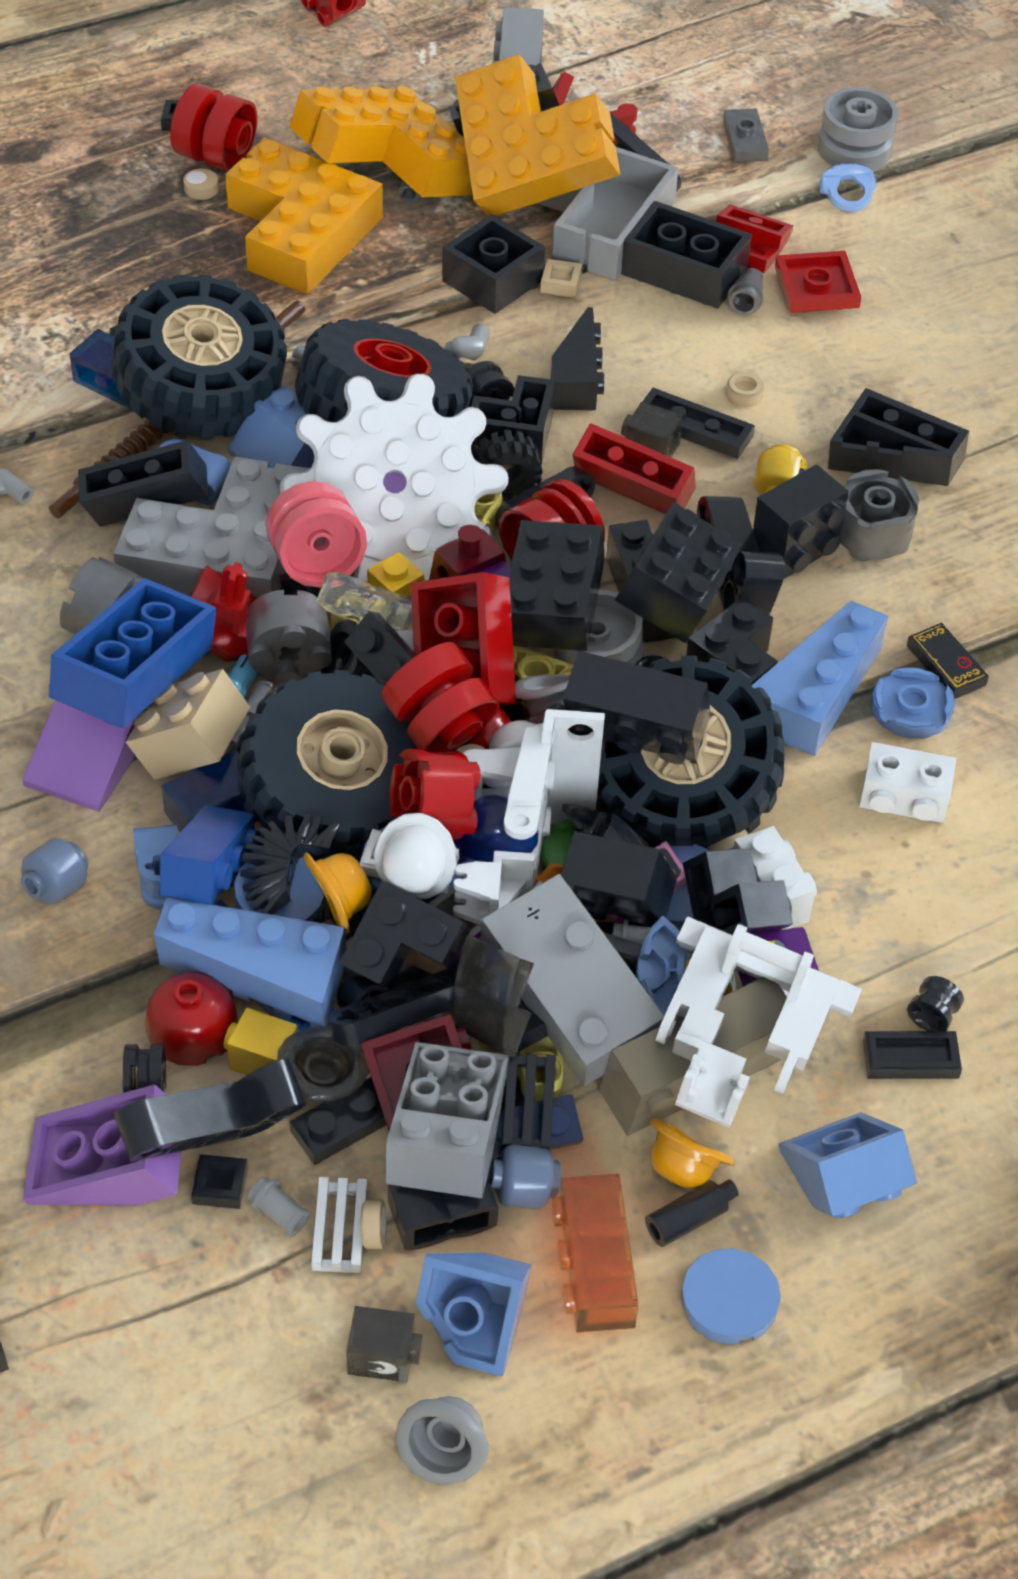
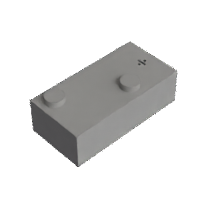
(576, 978)

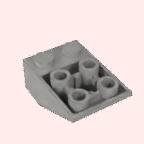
(446, 1120)

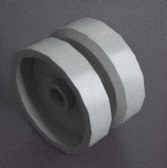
(858, 127)
(614, 632)

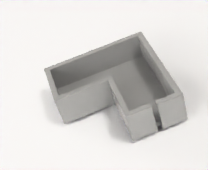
(605, 213)
(177, 541)

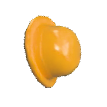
(342, 884)
(682, 1158)

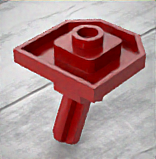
(231, 602)

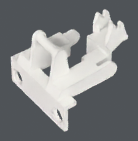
(544, 774)
(715, 1076)

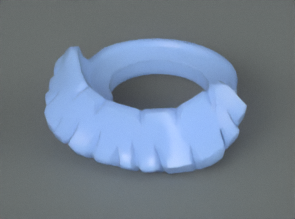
(860, 174)

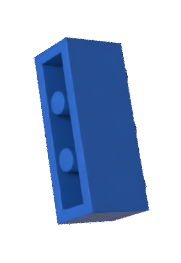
(206, 855)

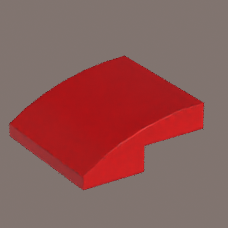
(767, 234)

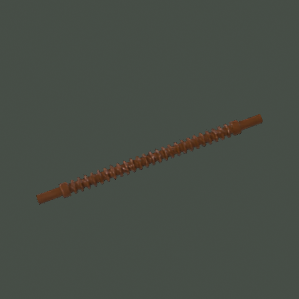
(146, 433)

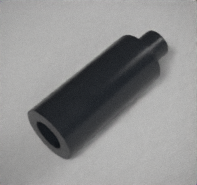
(690, 1211)

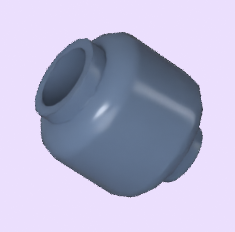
(54, 871)
(525, 1176)

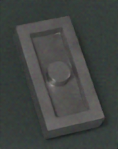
(745, 135)

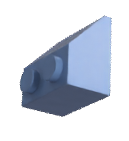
(272, 434)
(850, 1164)

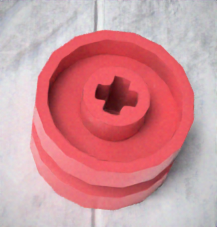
(315, 533)

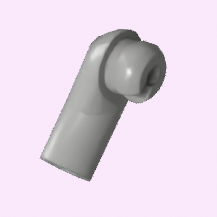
(470, 346)
(14, 487)

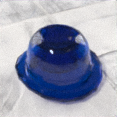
(490, 832)

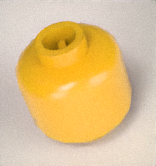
(777, 466)

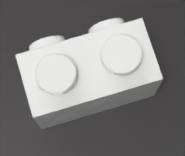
(906, 785)
(776, 862)

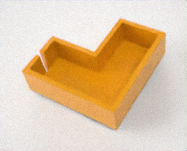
(388, 128)
(525, 153)
(306, 212)

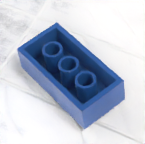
(131, 652)

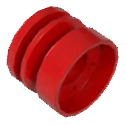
(557, 502)

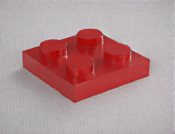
(817, 281)

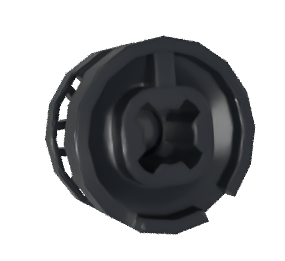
(489, 381)
(149, 1064)

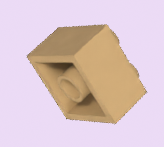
(188, 724)

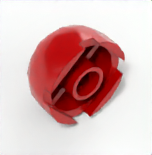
(190, 1017)

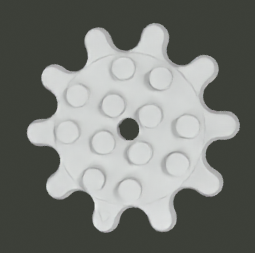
(407, 440)

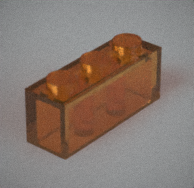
(596, 1253)

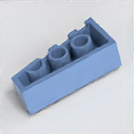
(822, 674)
(256, 955)

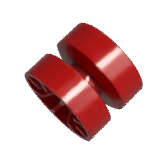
(213, 126)
(440, 699)

